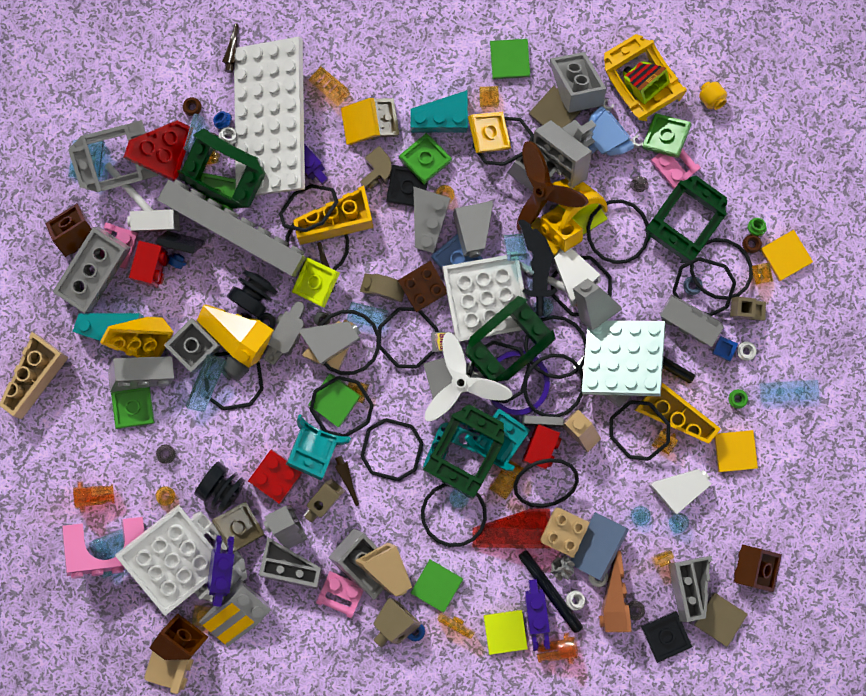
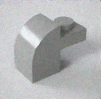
(581, 133)

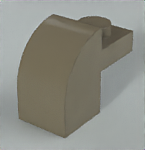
(381, 167)
(382, 286)
(747, 309)

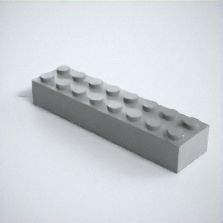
(228, 226)

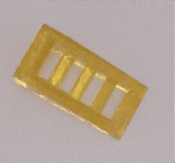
(338, 94)

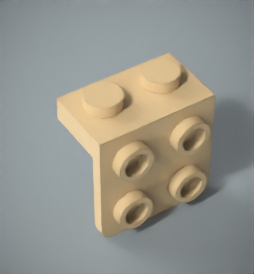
(564, 532)
(168, 672)

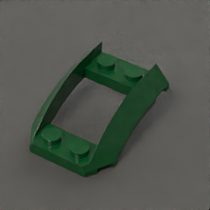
(198, 159)
(673, 239)
(528, 322)
(453, 475)

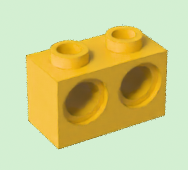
(561, 238)

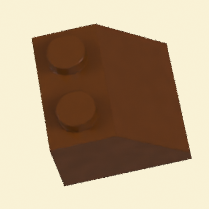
(69, 229)
(757, 568)
(178, 640)

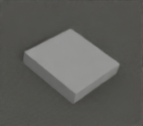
(543, 420)

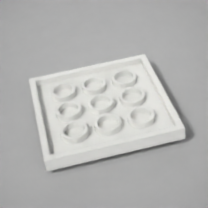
(480, 291)
(169, 560)

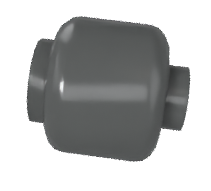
(234, 369)

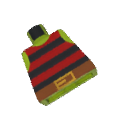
(645, 80)

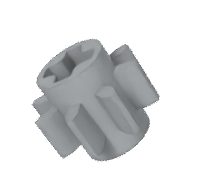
(562, 568)

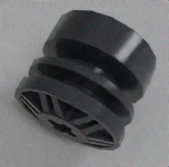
(252, 293)
(219, 487)

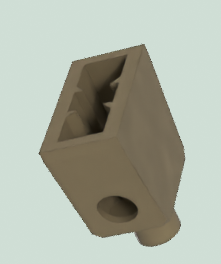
(328, 495)
(394, 623)

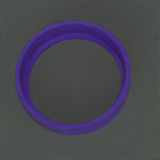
(545, 391)

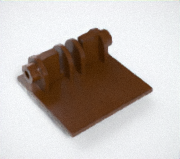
(423, 286)

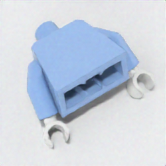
(609, 134)

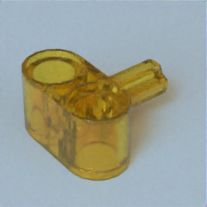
(504, 481)

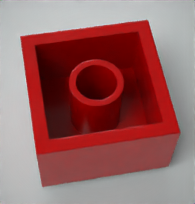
(149, 264)
(542, 446)
(275, 477)

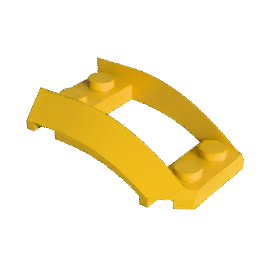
(628, 51)

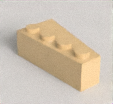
(32, 375)

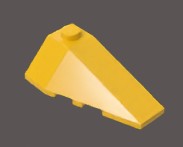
(239, 336)
(139, 337)

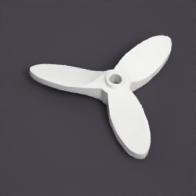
(457, 366)

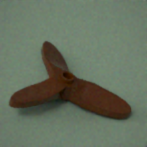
(542, 187)

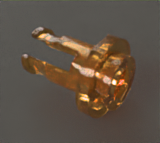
(92, 496)
(566, 649)

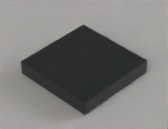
(401, 186)
(179, 242)
(666, 636)

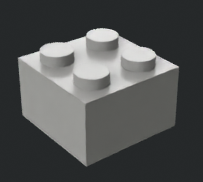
(192, 345)

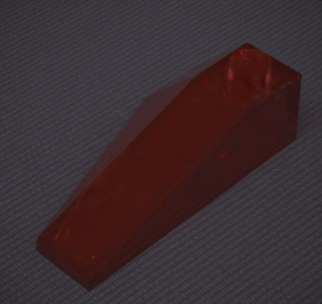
(514, 531)

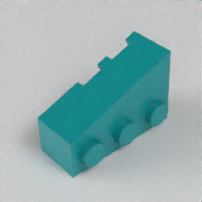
(442, 115)
(95, 324)

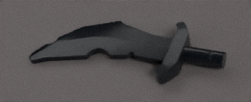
(540, 264)

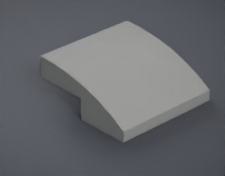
(438, 376)

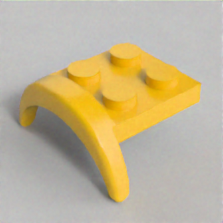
(592, 196)

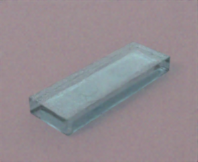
(205, 383)
(789, 391)

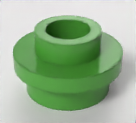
(760, 224)
(744, 398)

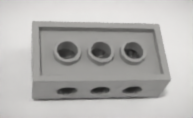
(79, 269)

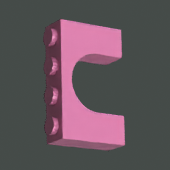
(80, 561)

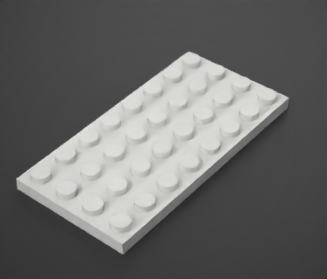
(271, 112)

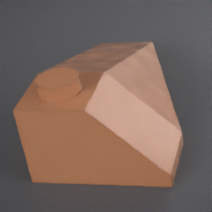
(614, 610)

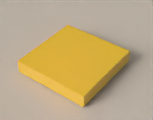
(360, 121)
(489, 132)
(786, 255)
(735, 451)

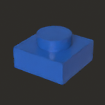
(724, 348)

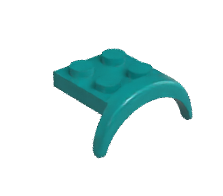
(514, 436)
(313, 449)

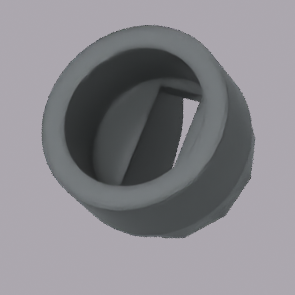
(316, 319)

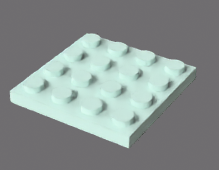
(624, 358)

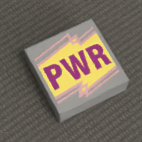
(436, 340)

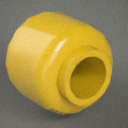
(713, 95)

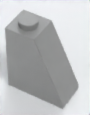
(472, 227)
(594, 304)
(330, 339)

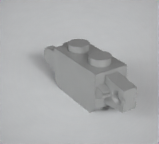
(286, 333)

